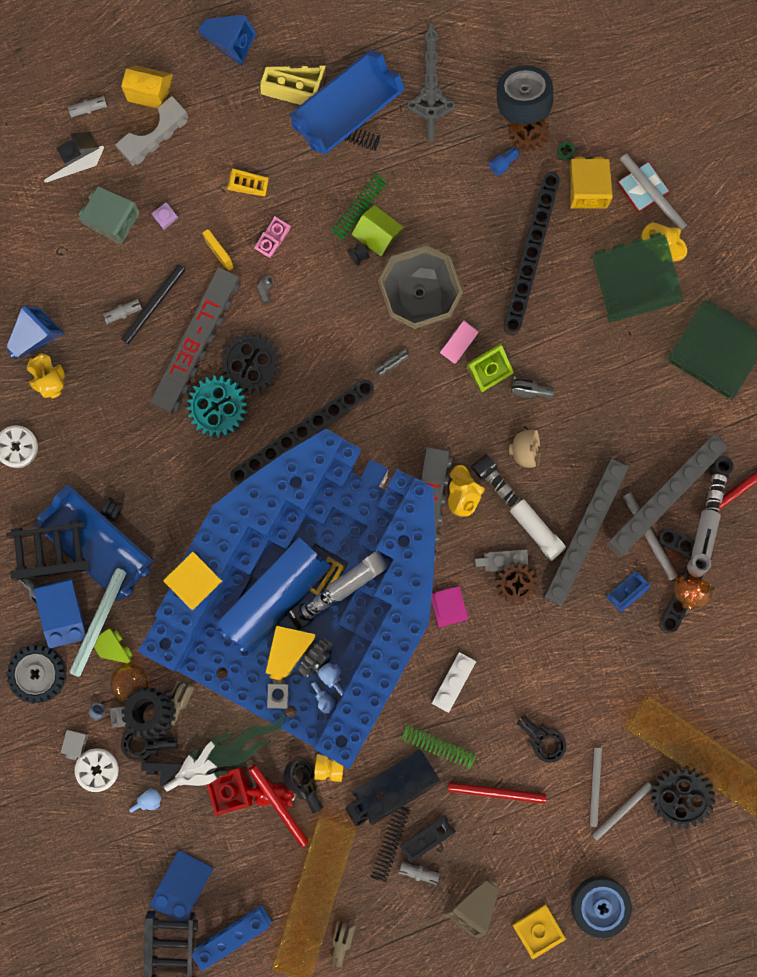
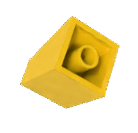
(146, 86)
(590, 183)
(287, 651)

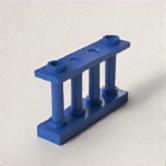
(231, 937)

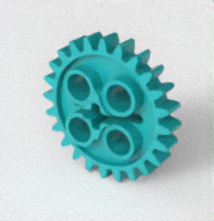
(225, 421)

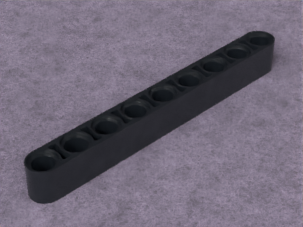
(534, 245)
(307, 424)

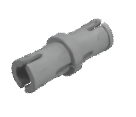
(87, 106)
(122, 311)
(419, 873)

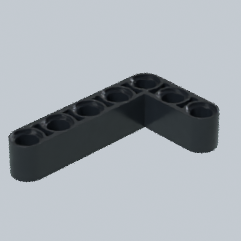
(674, 546)

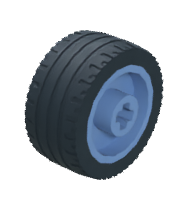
(612, 917)

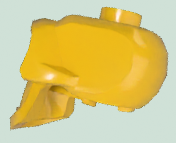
(676, 244)
(47, 379)
(463, 492)

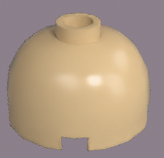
(526, 448)

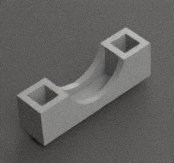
(135, 147)

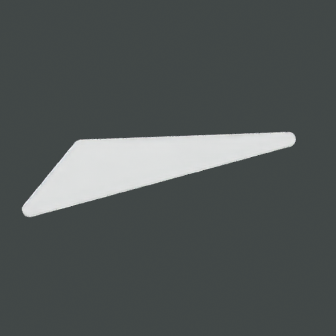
(84, 163)

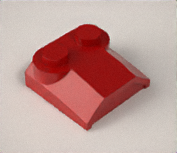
(229, 792)

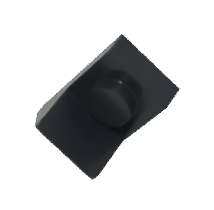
(78, 147)
(167, 770)

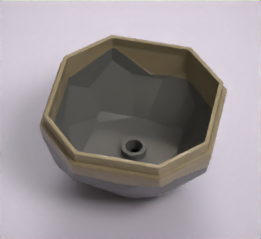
(424, 271)

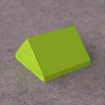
(377, 230)
(490, 368)

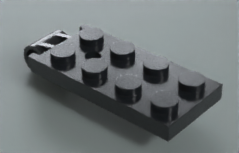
(398, 784)

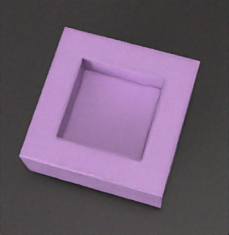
(164, 216)

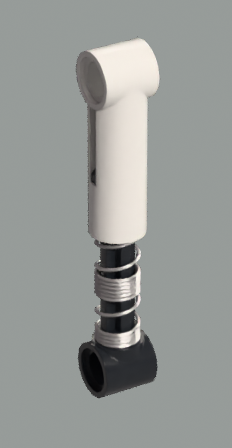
(520, 509)

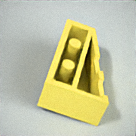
(292, 84)

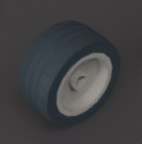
(525, 94)

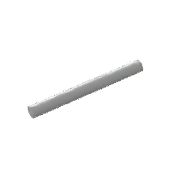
(595, 787)
(622, 811)

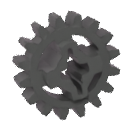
(316, 657)

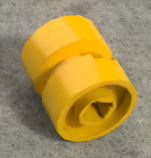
(327, 768)

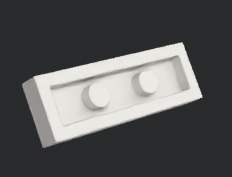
(453, 682)

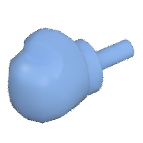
(330, 676)
(326, 702)
(148, 800)

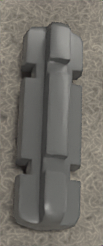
(391, 362)

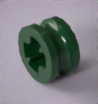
(561, 147)

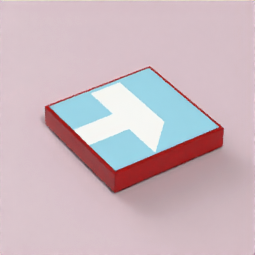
(636, 193)

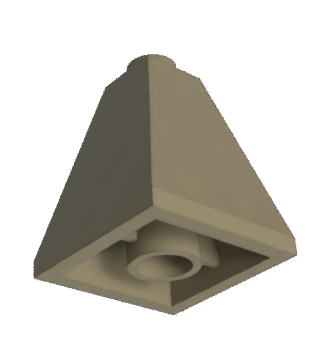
(476, 909)

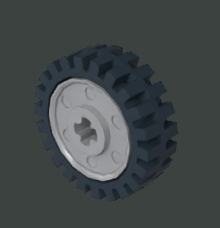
(22, 678)

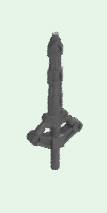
(431, 93)

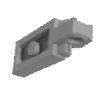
(496, 560)

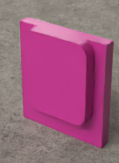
(449, 606)

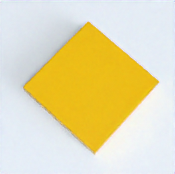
(218, 250)
(192, 581)
(538, 931)

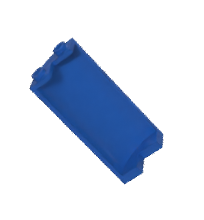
(346, 102)
(101, 541)
(273, 595)

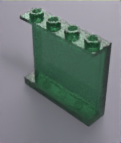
(637, 277)
(716, 349)

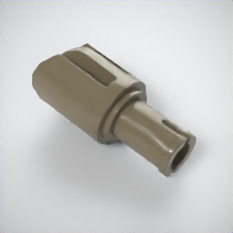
(180, 696)
(341, 945)

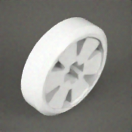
(28, 446)
(84, 771)

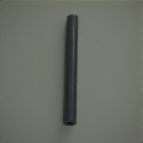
(153, 304)

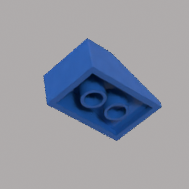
(60, 613)
(181, 886)

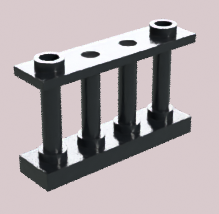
(60, 566)
(152, 943)

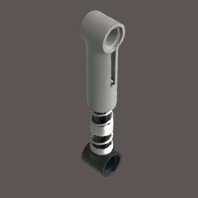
(710, 518)
(339, 589)

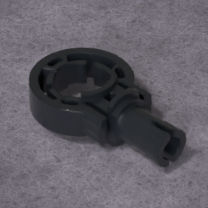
(534, 731)
(160, 743)
(307, 788)

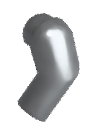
(263, 288)

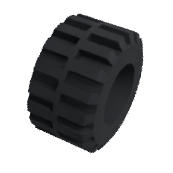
(136, 706)

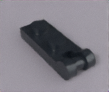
(427, 839)

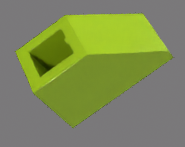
(110, 647)

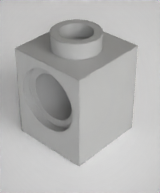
(272, 702)
(74, 744)

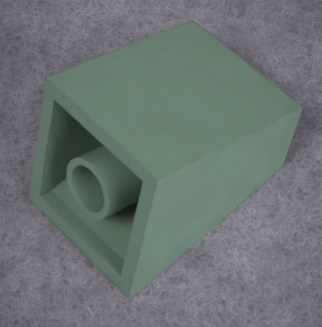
(109, 214)

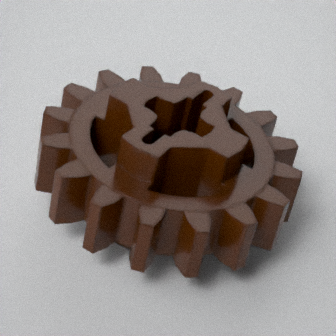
(537, 131)
(508, 582)

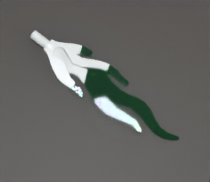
(214, 756)

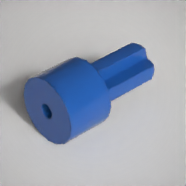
(501, 163)

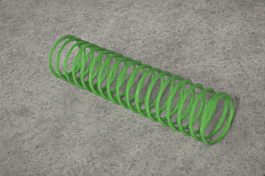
(437, 745)

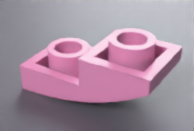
(272, 237)
(459, 342)

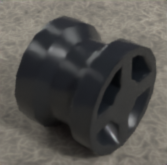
(358, 254)
(112, 508)

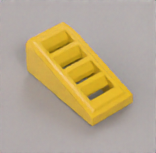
(246, 189)

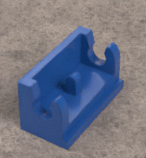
(628, 591)

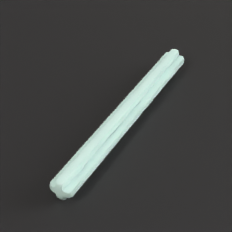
(97, 622)

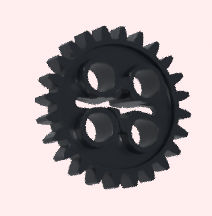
(236, 354)
(669, 806)

